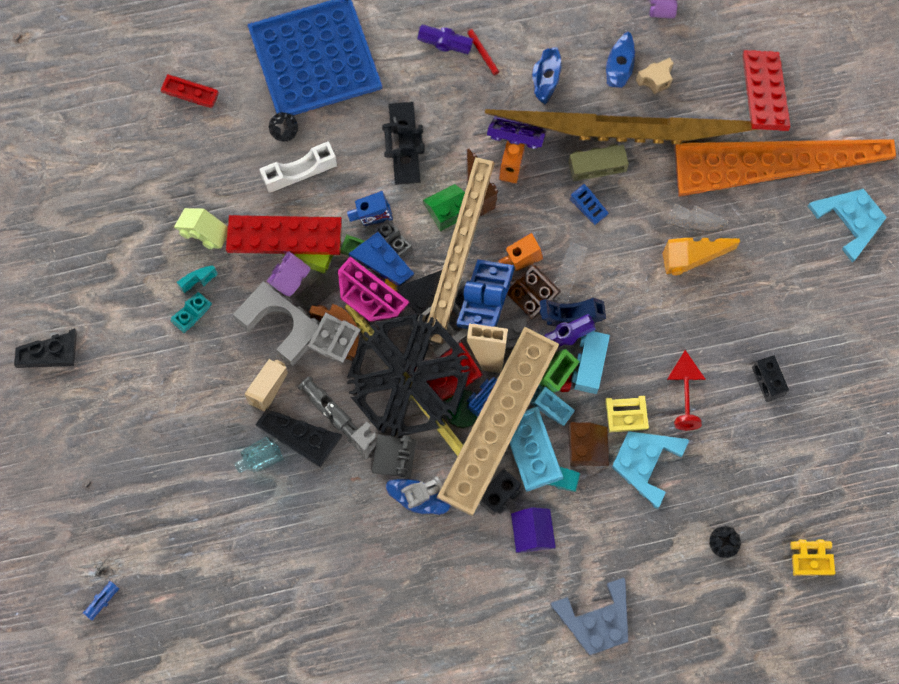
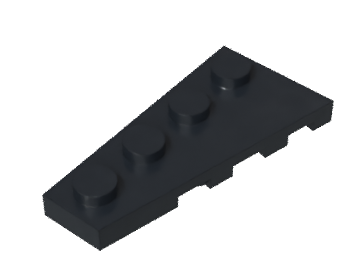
(303, 438)

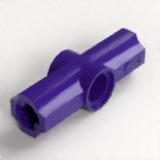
(445, 39)
(575, 328)

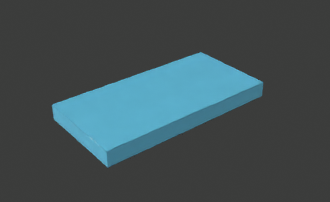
(534, 452)

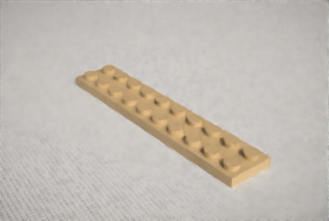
(497, 421)

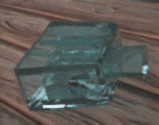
(259, 456)

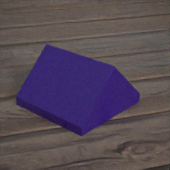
(533, 530)

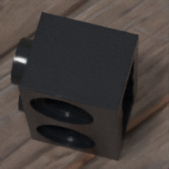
(770, 378)
(495, 489)

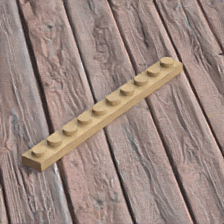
(460, 243)

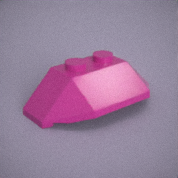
(368, 293)

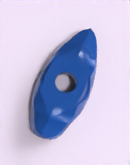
(549, 62)
(618, 74)
(431, 506)

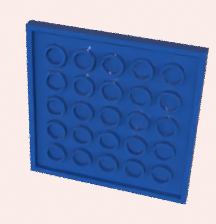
(314, 57)

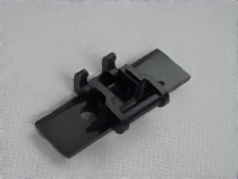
(409, 142)

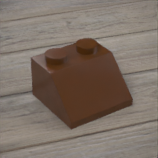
(588, 444)

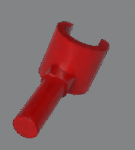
(567, 385)

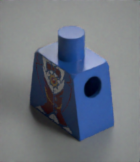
(371, 209)

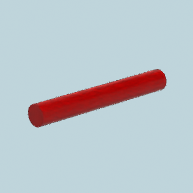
(493, 68)

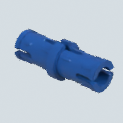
(101, 600)

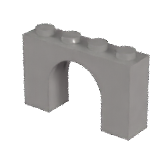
(267, 300)

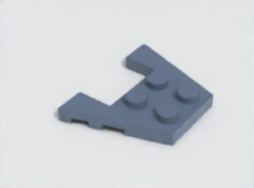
(599, 628)

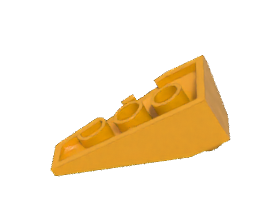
(687, 254)

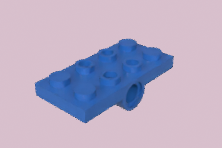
(485, 294)

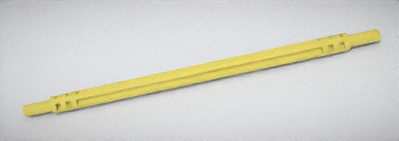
(445, 431)

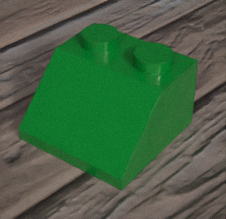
(445, 206)

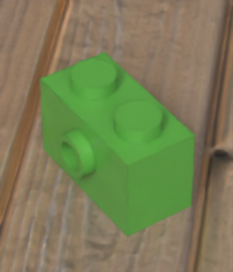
(559, 370)

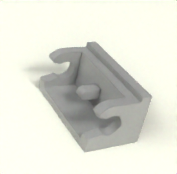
(362, 439)

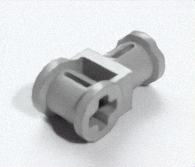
(421, 492)

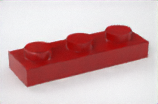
(189, 91)

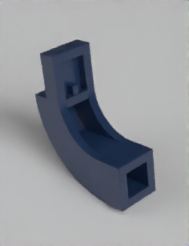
(558, 313)

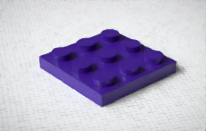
(516, 132)

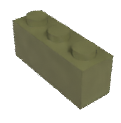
(598, 162)

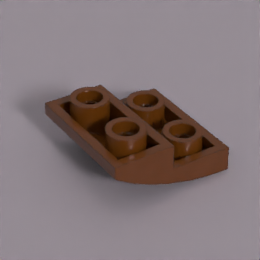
(531, 290)

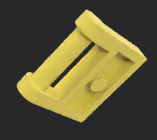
(627, 420)

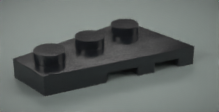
(420, 292)
(48, 353)

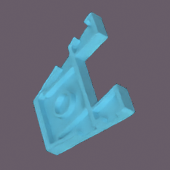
(857, 213)
(638, 458)

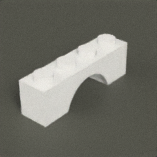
(281, 175)

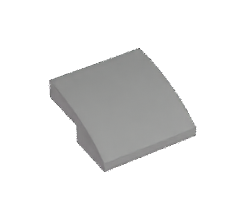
(333, 338)

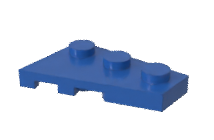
(381, 257)

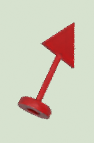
(686, 370)

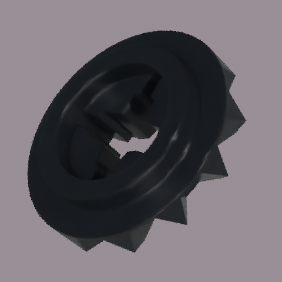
(288, 134)
(716, 543)

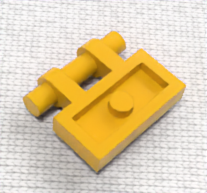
(812, 564)

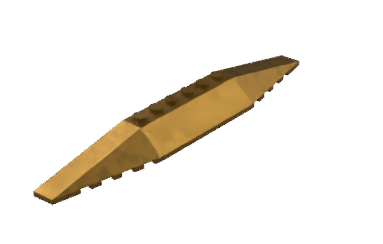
(625, 127)

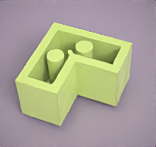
(203, 226)

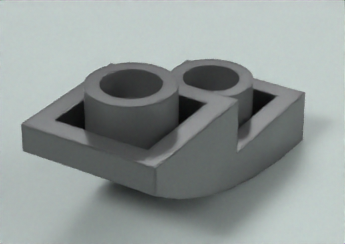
(393, 238)

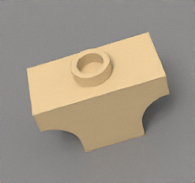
(656, 76)

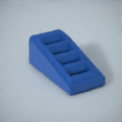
(592, 201)

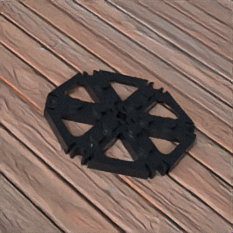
(400, 363)

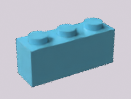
(591, 362)

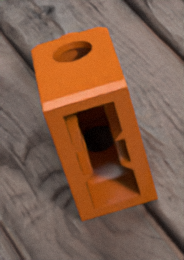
(511, 158)
(526, 250)

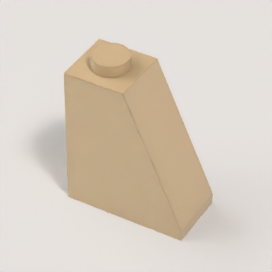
(488, 346)
(266, 384)

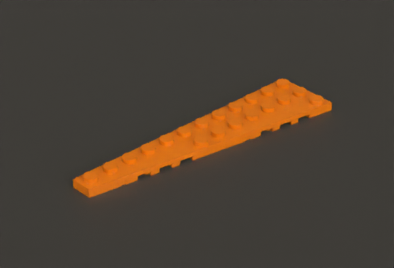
(734, 164)

